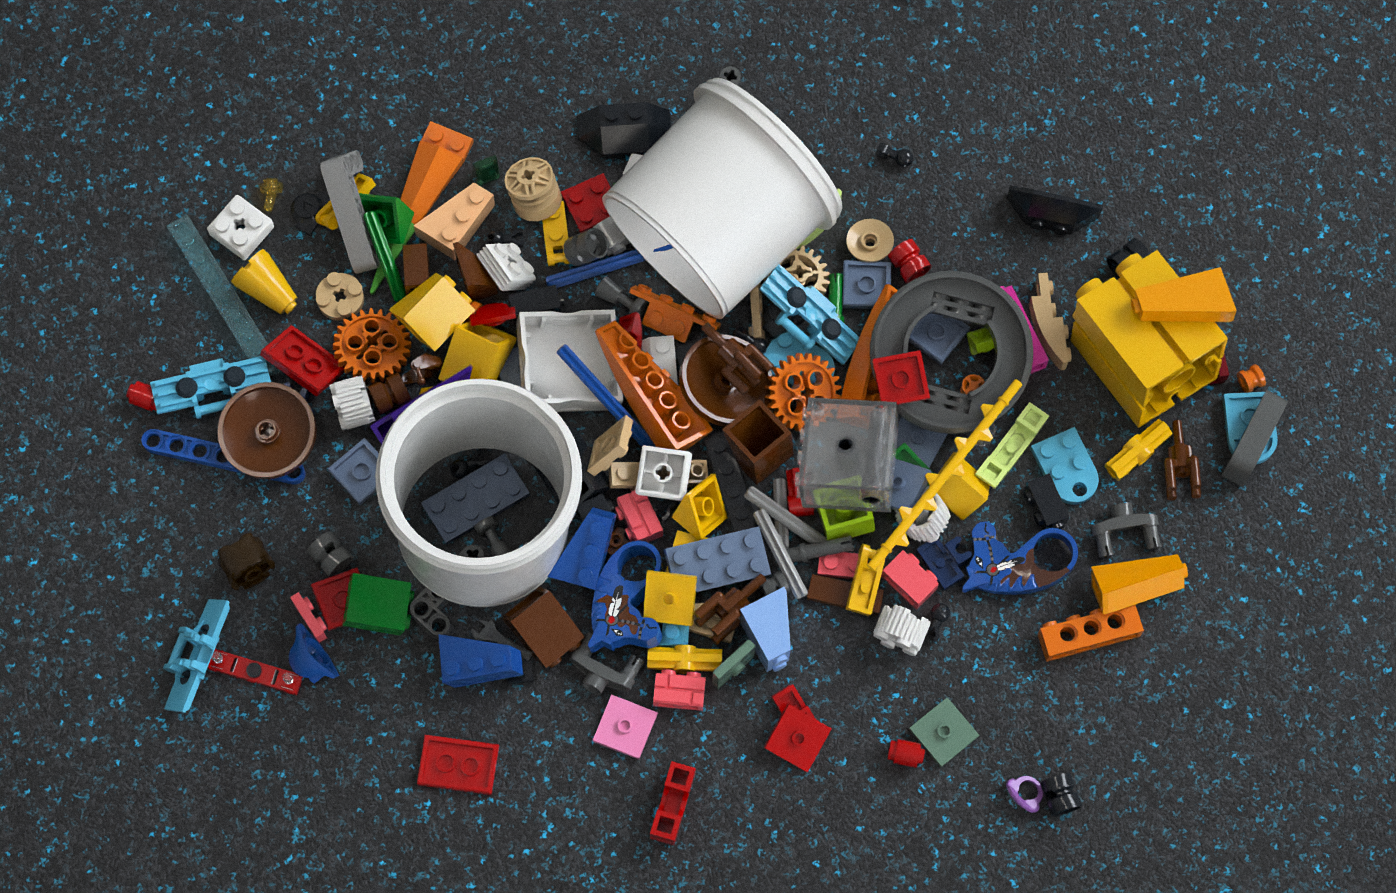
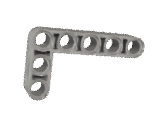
(349, 210)

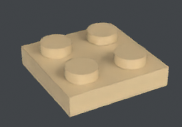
(610, 446)

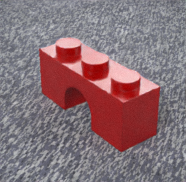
(673, 803)

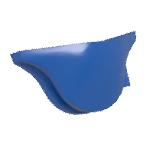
(309, 658)

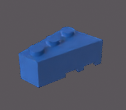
(587, 550)
(476, 661)

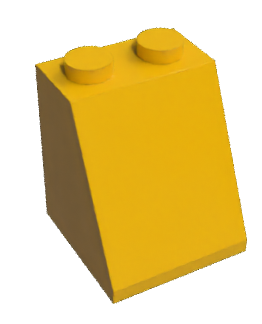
(433, 310)
(481, 347)

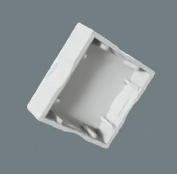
(547, 374)

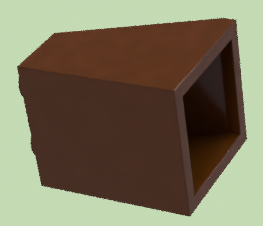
(759, 441)
(543, 627)

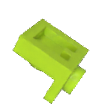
(980, 341)

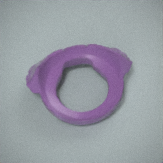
(1013, 788)

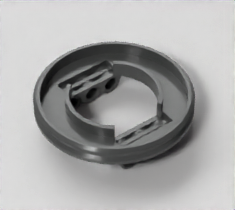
(966, 299)

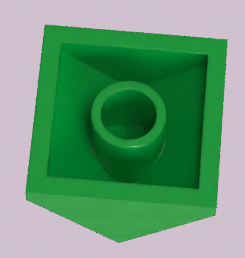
(392, 213)

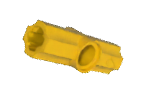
(1138, 449)
(683, 659)

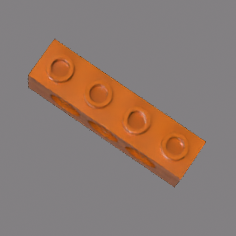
(1055, 647)

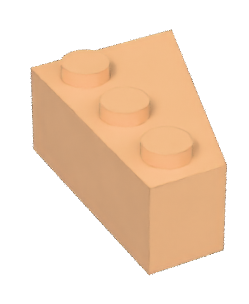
(456, 219)

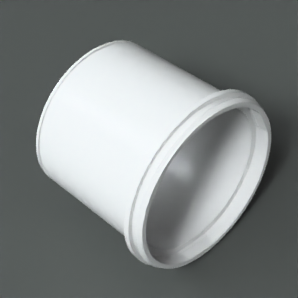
(726, 195)
(474, 417)

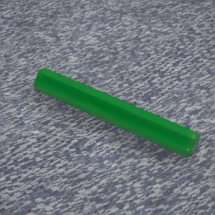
(384, 255)

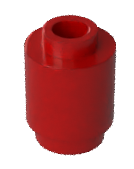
(141, 396)
(906, 753)

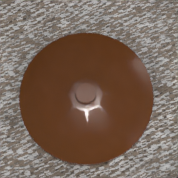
(709, 391)
(267, 430)

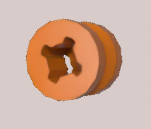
(1251, 378)
(971, 383)

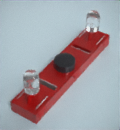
(255, 672)

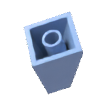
(768, 628)

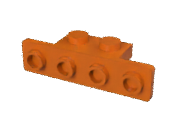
(669, 316)

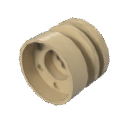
(533, 189)

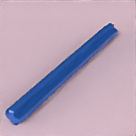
(598, 267)
(602, 393)

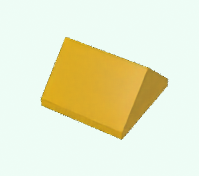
(963, 493)
(701, 508)

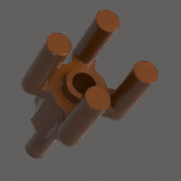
(738, 359)
(1181, 464)
(727, 609)

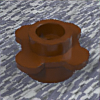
(619, 535)

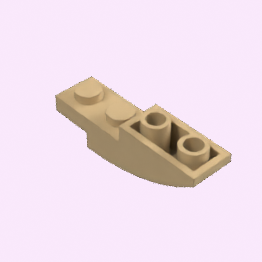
(1049, 330)
(626, 473)

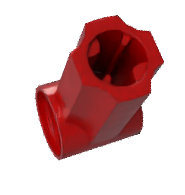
(794, 504)

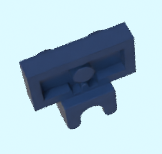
(944, 561)

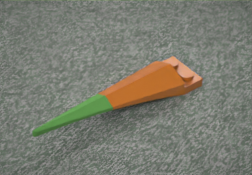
(433, 167)

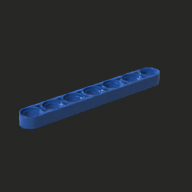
(208, 459)

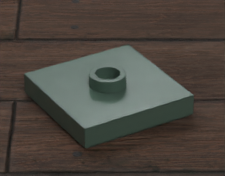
(733, 664)
(944, 732)

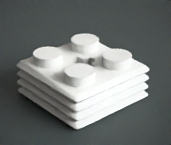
(240, 241)
(506, 266)
(652, 461)

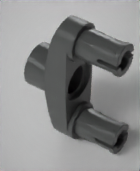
(1124, 519)
(600, 676)

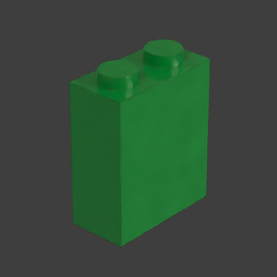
(377, 604)

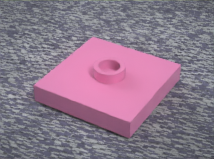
(625, 727)

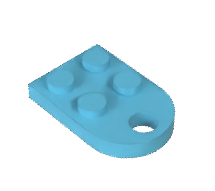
(787, 345)
(1238, 413)
(1068, 465)

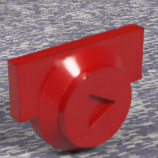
(492, 314)

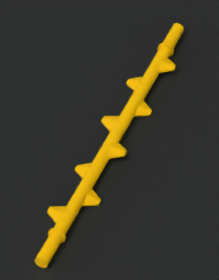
(936, 481)

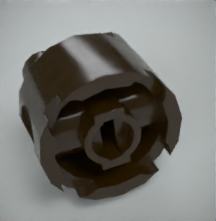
(245, 562)

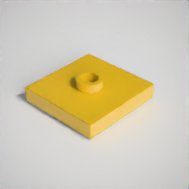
(670, 597)

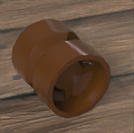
(389, 393)

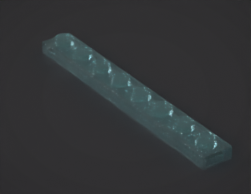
(219, 289)

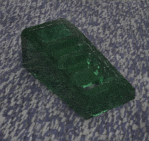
(486, 170)

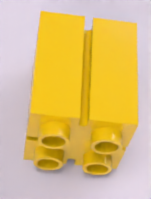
(1143, 359)

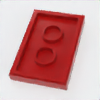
(303, 360)
(458, 764)

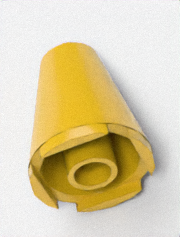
(266, 283)

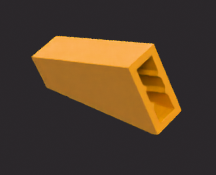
(1186, 299)
(1136, 581)

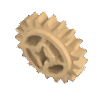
(806, 268)

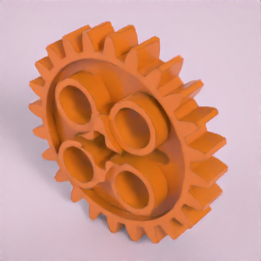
(355, 333)
(783, 395)

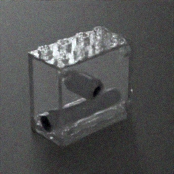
(847, 454)

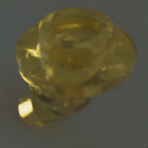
(271, 188)

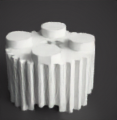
(352, 402)
(928, 523)
(901, 629)

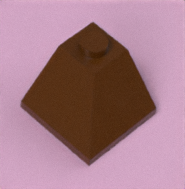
(474, 275)

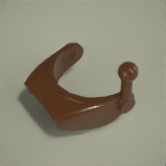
(422, 368)

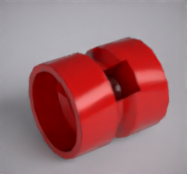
(908, 259)

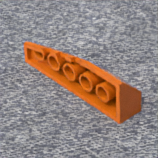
(859, 378)
(651, 392)

